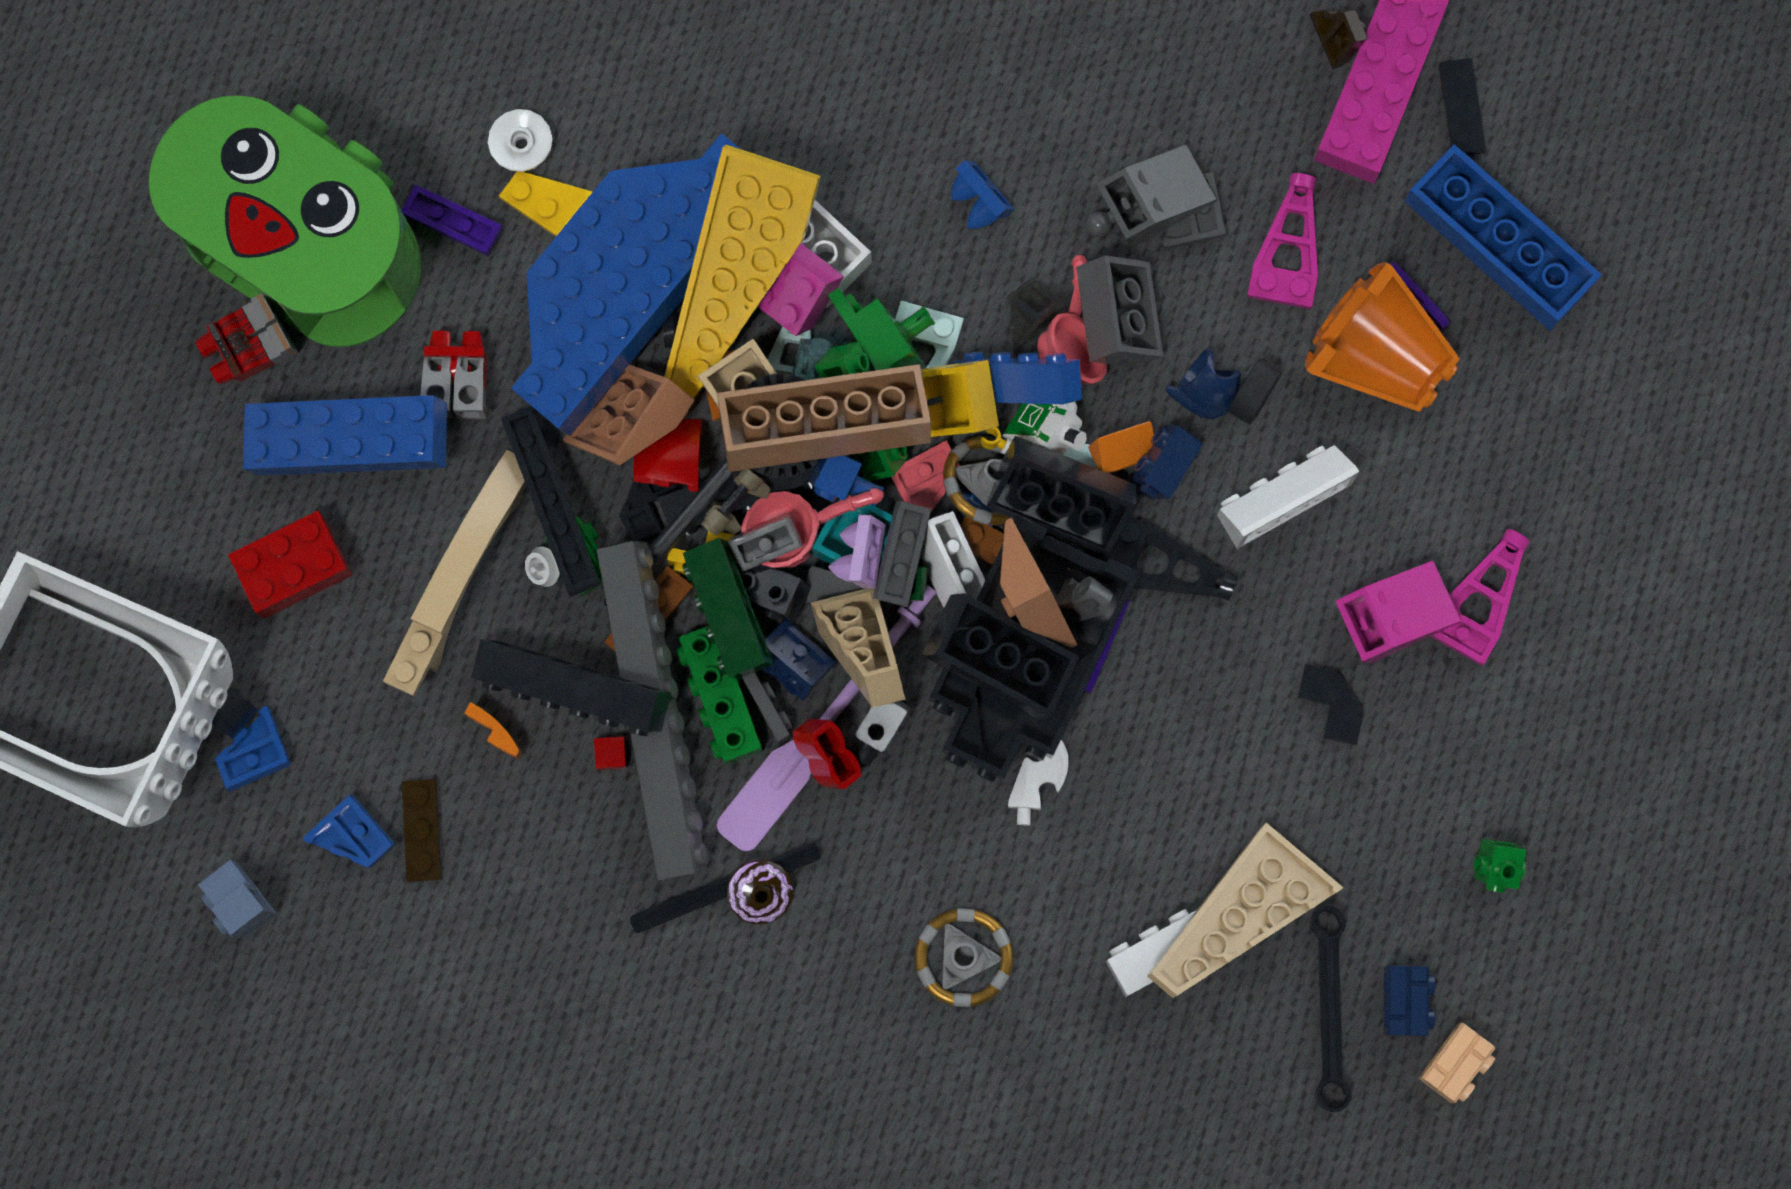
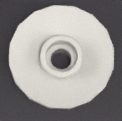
(516, 126)

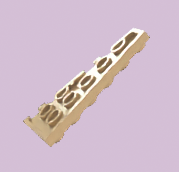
(1253, 899)

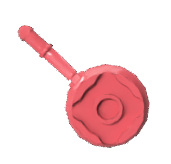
(1068, 335)
(806, 519)

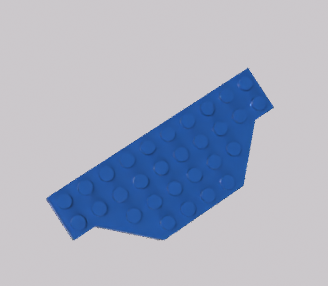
(612, 282)

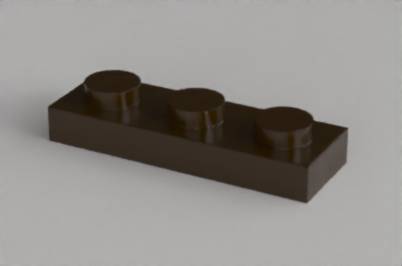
(421, 830)

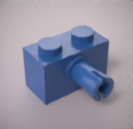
(838, 478)

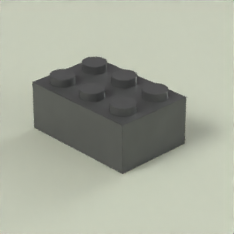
(1119, 311)

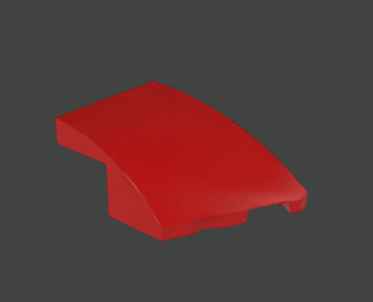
(672, 458)

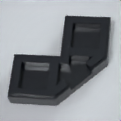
(638, 513)
(1344, 711)

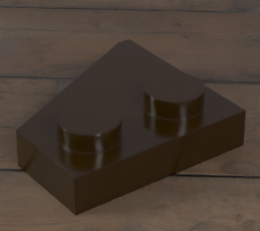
(1339, 33)

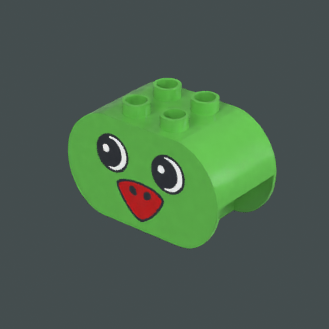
(288, 216)

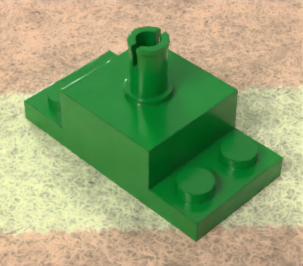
(879, 334)

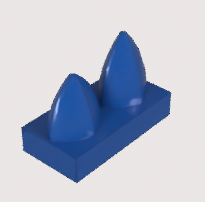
(991, 202)

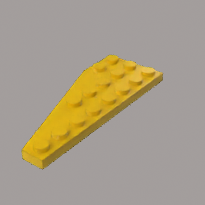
(746, 240)

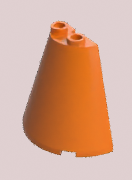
(1383, 343)

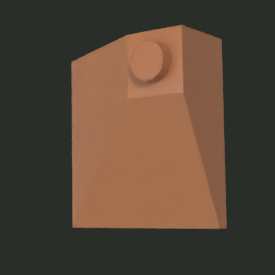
(631, 416)
(1028, 592)

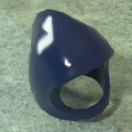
(1205, 389)

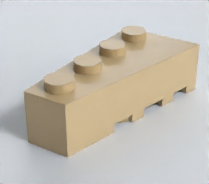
(860, 641)

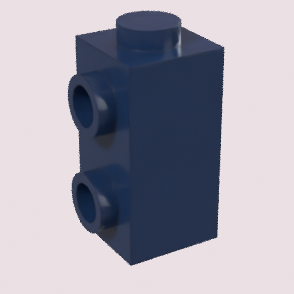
(1165, 462)

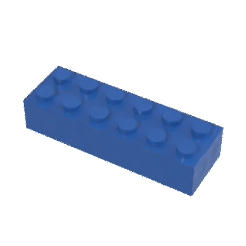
(1502, 237)
(345, 435)

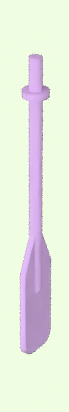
(786, 769)

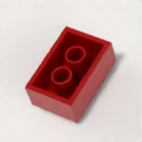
(290, 565)

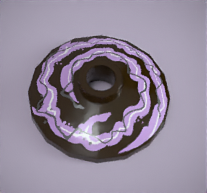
(755, 877)

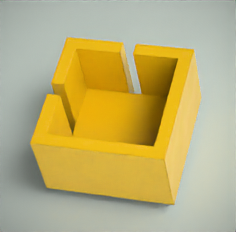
(966, 398)

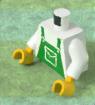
(1043, 424)

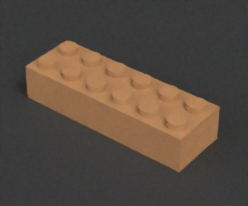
(824, 418)

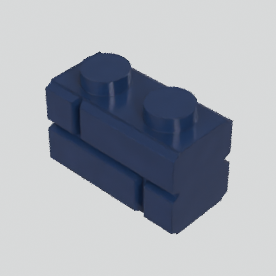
(1408, 1001)

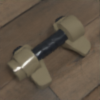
(719, 515)

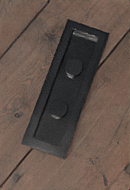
(1462, 106)

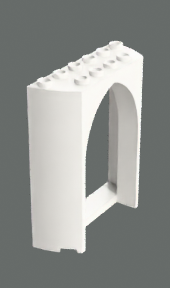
(191, 660)

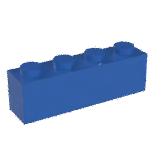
(1030, 378)

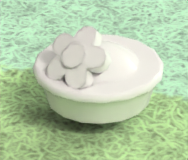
(541, 567)

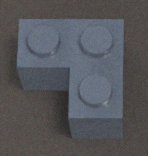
(235, 901)

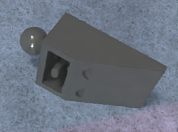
(1158, 193)

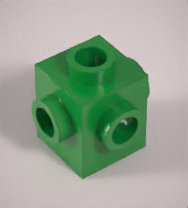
(1499, 865)

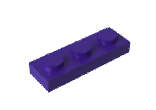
(451, 220)

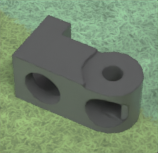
(1086, 598)

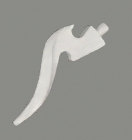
(1030, 778)

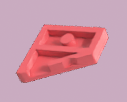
(922, 477)

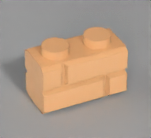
(1458, 1063)

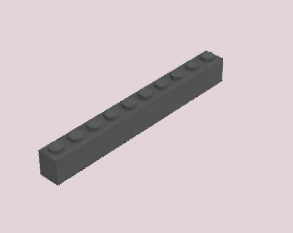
(661, 755)

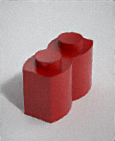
(826, 752)

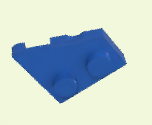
(253, 753)
(351, 834)

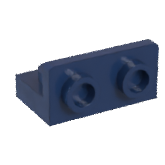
(796, 660)

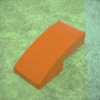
(499, 736)

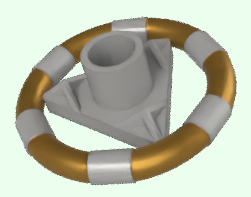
(976, 477)
(964, 957)

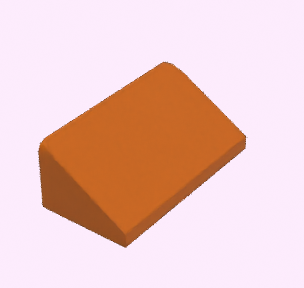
(1122, 448)

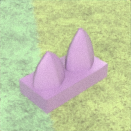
(867, 541)

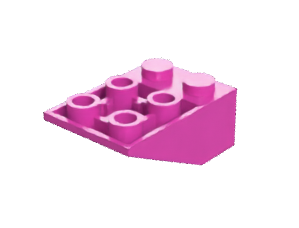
(1397, 612)

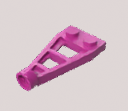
(1281, 284)
(1467, 636)

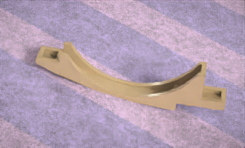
(435, 612)

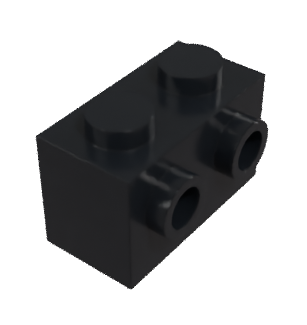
(775, 592)

